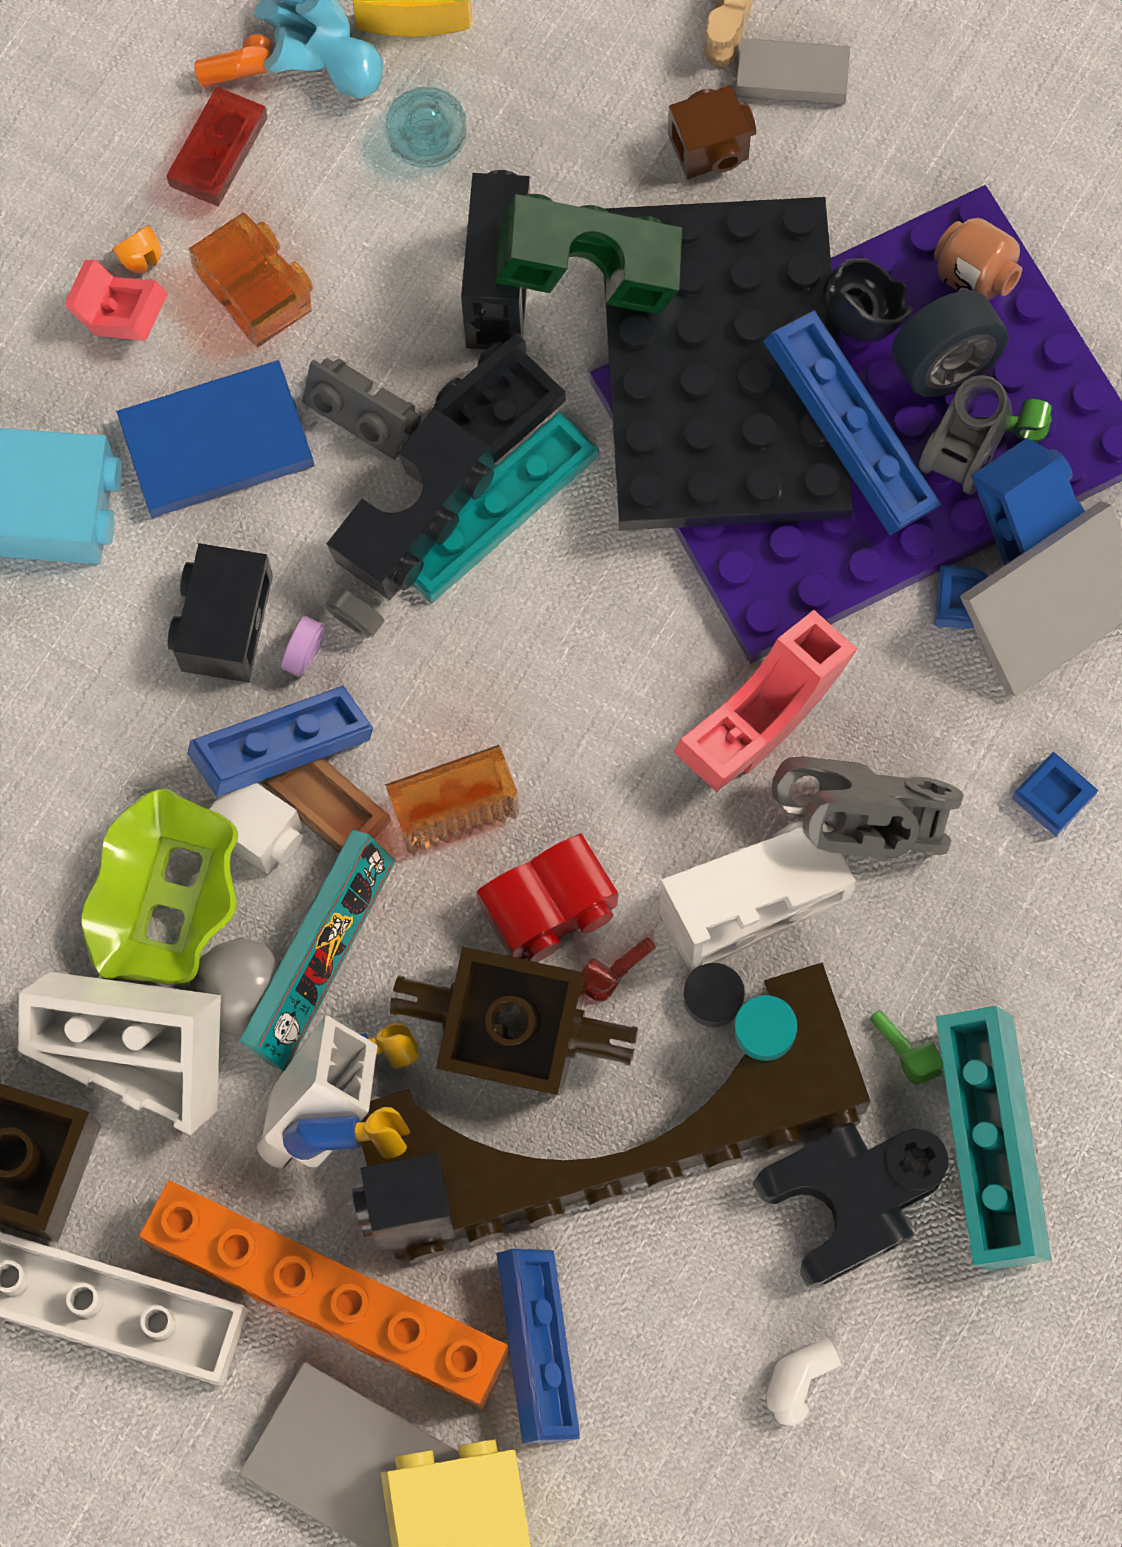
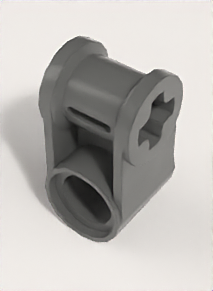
(967, 437)

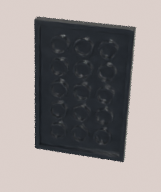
(696, 397)

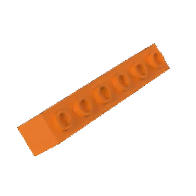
(325, 1295)

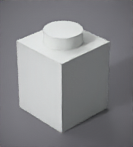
(264, 824)

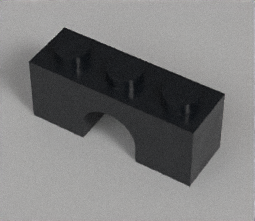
(389, 547)

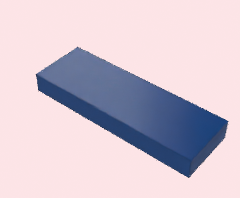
(279, 741)
(538, 1346)

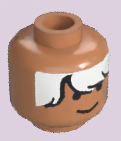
(978, 258)

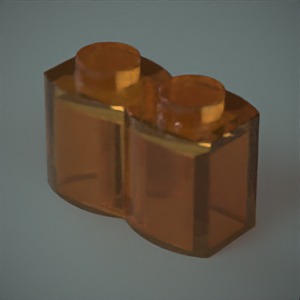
(251, 278)

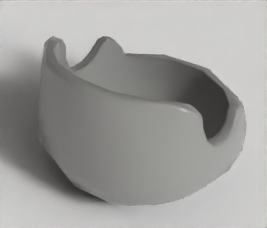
(240, 974)

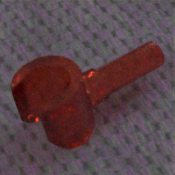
(604, 980)

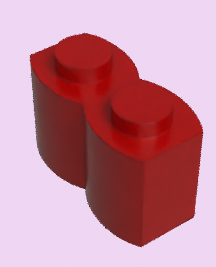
(548, 898)

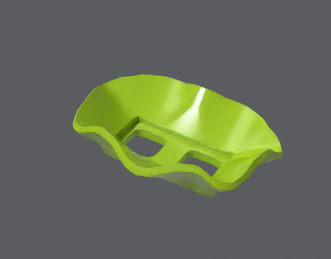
(134, 884)

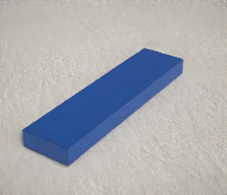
(851, 422)

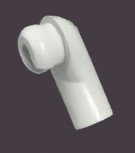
(792, 1379)

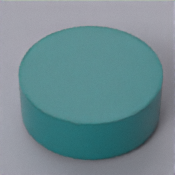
(765, 1028)

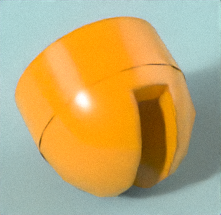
(137, 249)

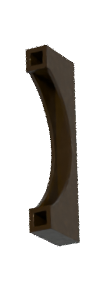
(755, 1107)

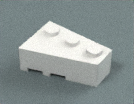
(751, 895)
(130, 1038)

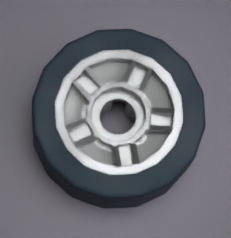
(949, 343)

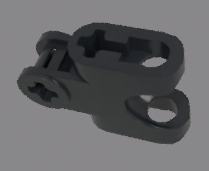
(860, 1189)

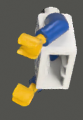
(328, 1094)

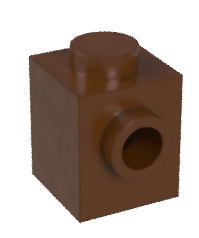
(710, 131)

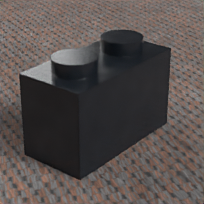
(221, 612)
(404, 1203)

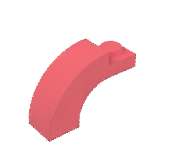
(769, 704)

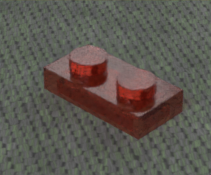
(217, 146)

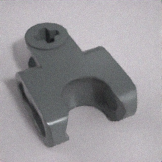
(867, 810)

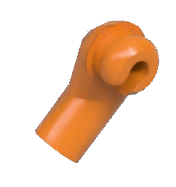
(236, 63)

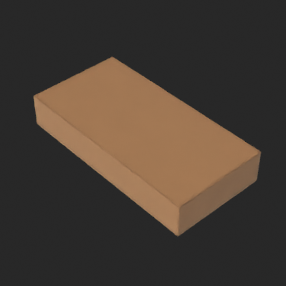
(328, 802)

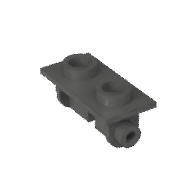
(343, 397)

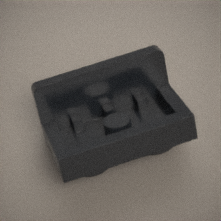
(501, 397)

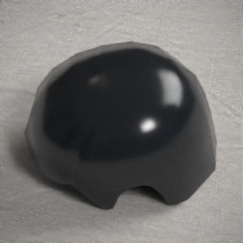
(865, 301)

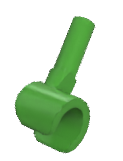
(1032, 420)
(918, 1063)

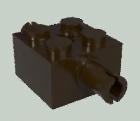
(479, 1044)

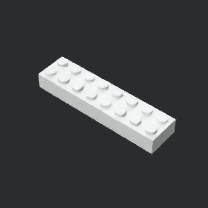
(118, 1310)

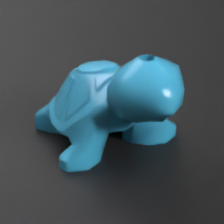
(318, 37)

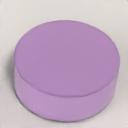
(303, 646)

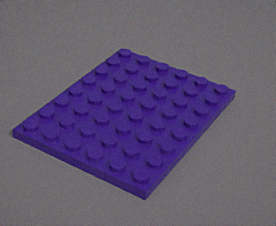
(782, 571)

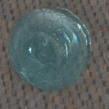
(426, 127)

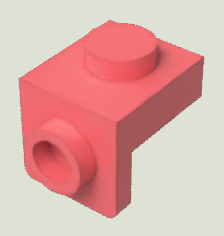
(114, 304)

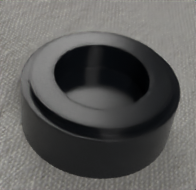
(713, 994)

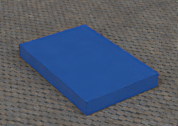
(215, 438)

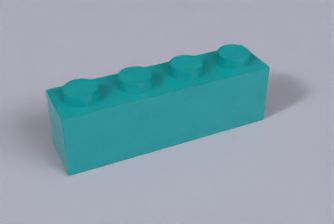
(993, 1139)

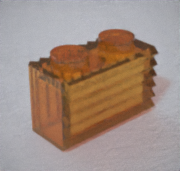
(453, 799)

